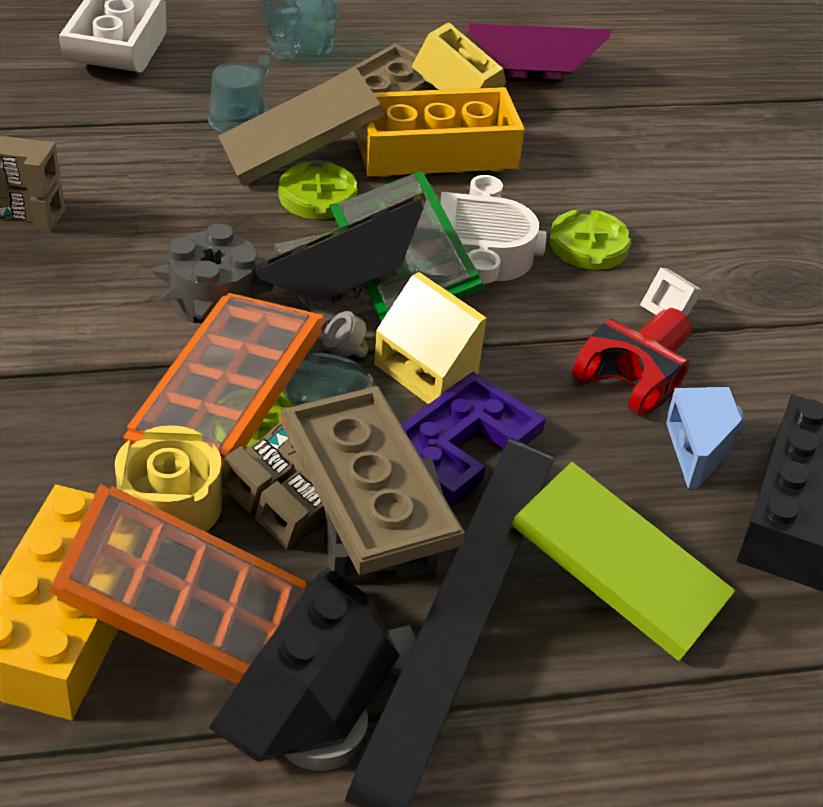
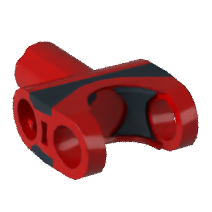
(639, 358)

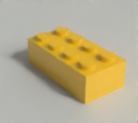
(442, 132)
(44, 644)

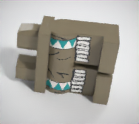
(29, 184)
(276, 485)

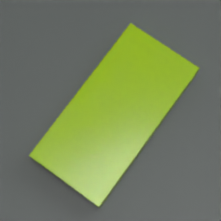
(624, 559)

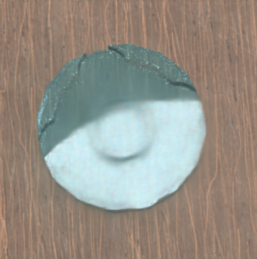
(325, 377)

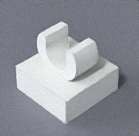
(670, 291)

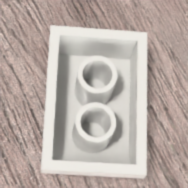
(115, 33)

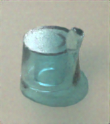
(237, 93)

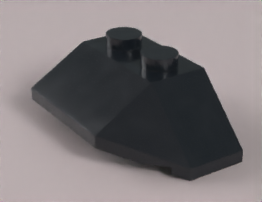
(348, 255)
(310, 674)

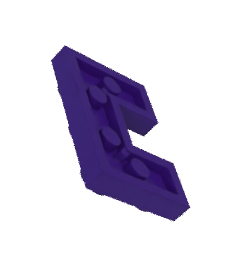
(458, 414)

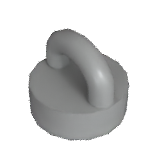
(346, 335)

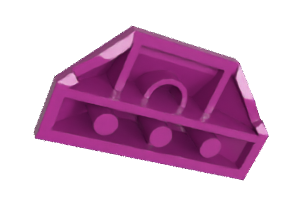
(536, 48)

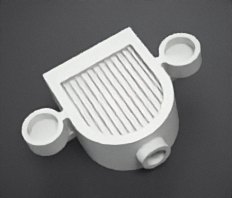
(494, 230)

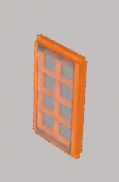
(230, 372)
(173, 584)

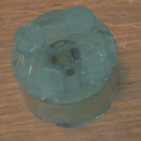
(299, 27)

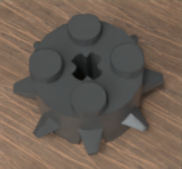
(208, 267)

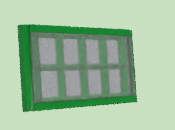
(433, 248)

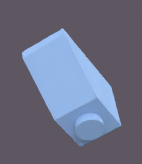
(703, 430)

